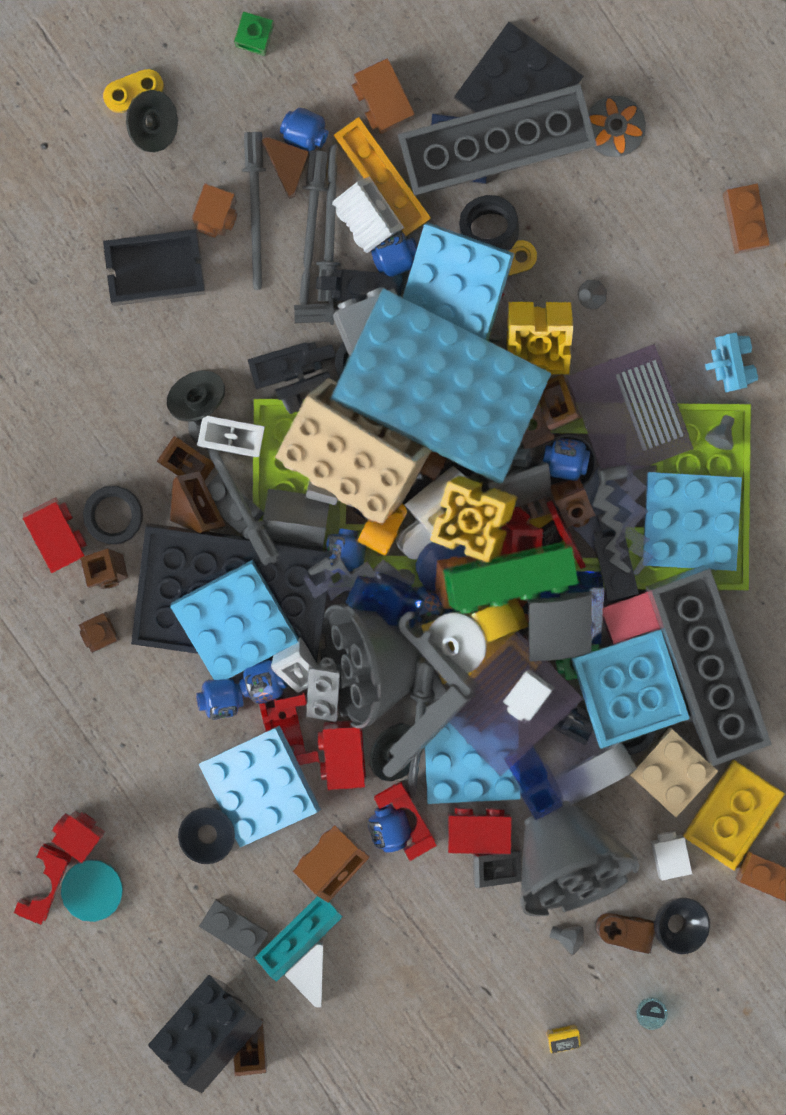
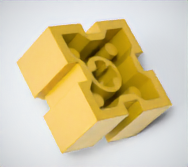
(541, 334)
(473, 518)

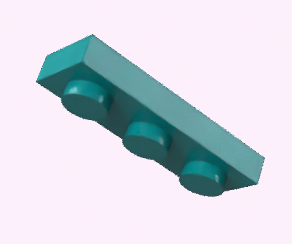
(298, 937)

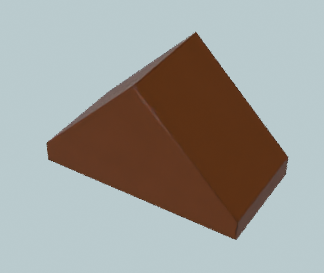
(288, 163)
(558, 403)
(183, 459)
(193, 504)
(252, 1056)

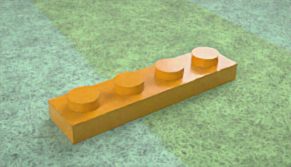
(373, 162)

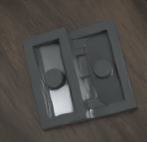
(560, 626)

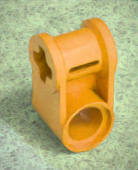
(381, 536)

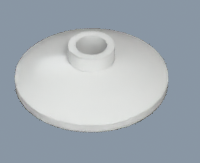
(466, 636)

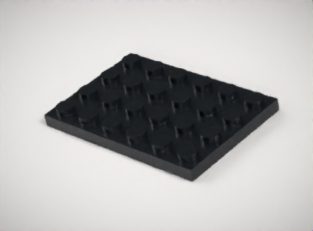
(184, 560)

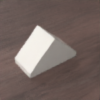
(230, 436)
(294, 665)
(307, 974)

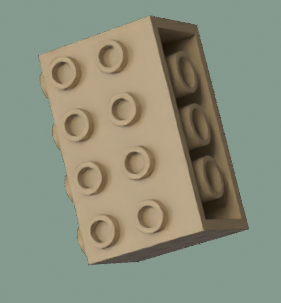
(351, 455)

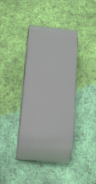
(595, 773)

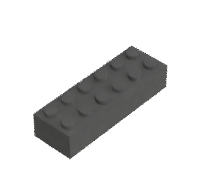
(497, 140)
(708, 665)

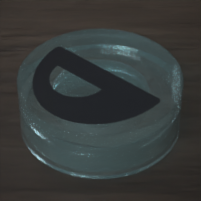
(651, 1013)

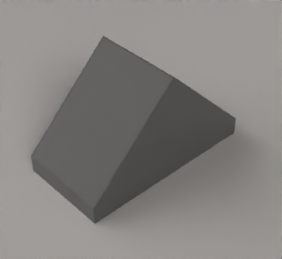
(496, 869)

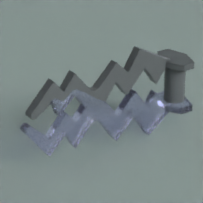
(626, 529)
(349, 578)

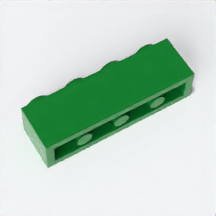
(510, 576)

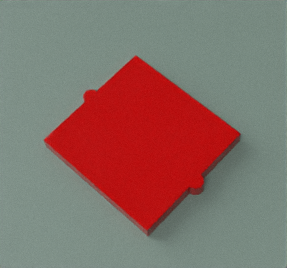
(566, 534)

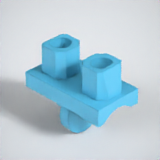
(729, 364)

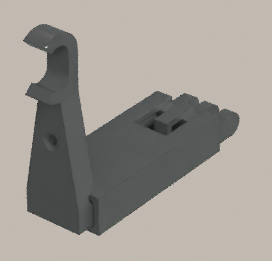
(442, 711)

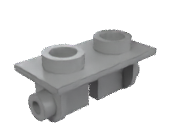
(323, 691)

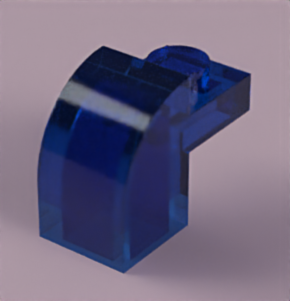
(385, 596)
(537, 784)

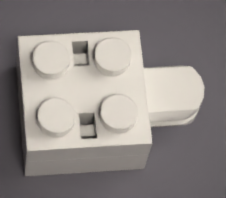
(425, 509)

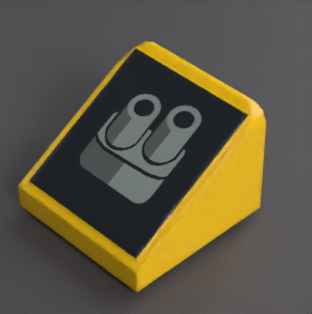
(550, 532)
(563, 1038)

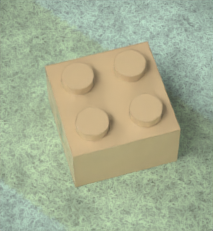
(672, 772)

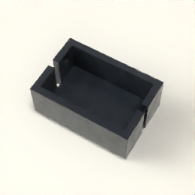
(154, 267)
(205, 1034)

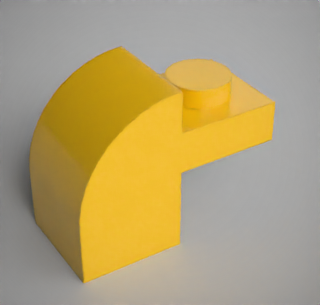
(501, 620)

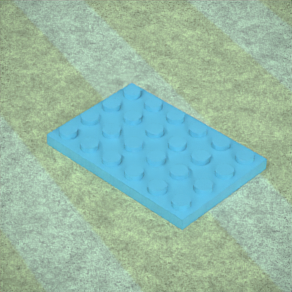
(441, 386)

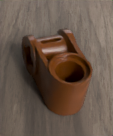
(632, 932)

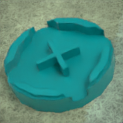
(91, 890)

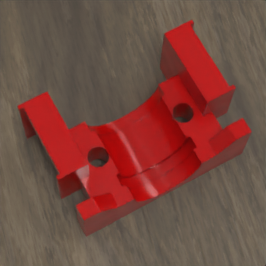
(289, 725)
(421, 836)
(55, 866)

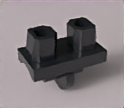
(291, 393)
(576, 725)

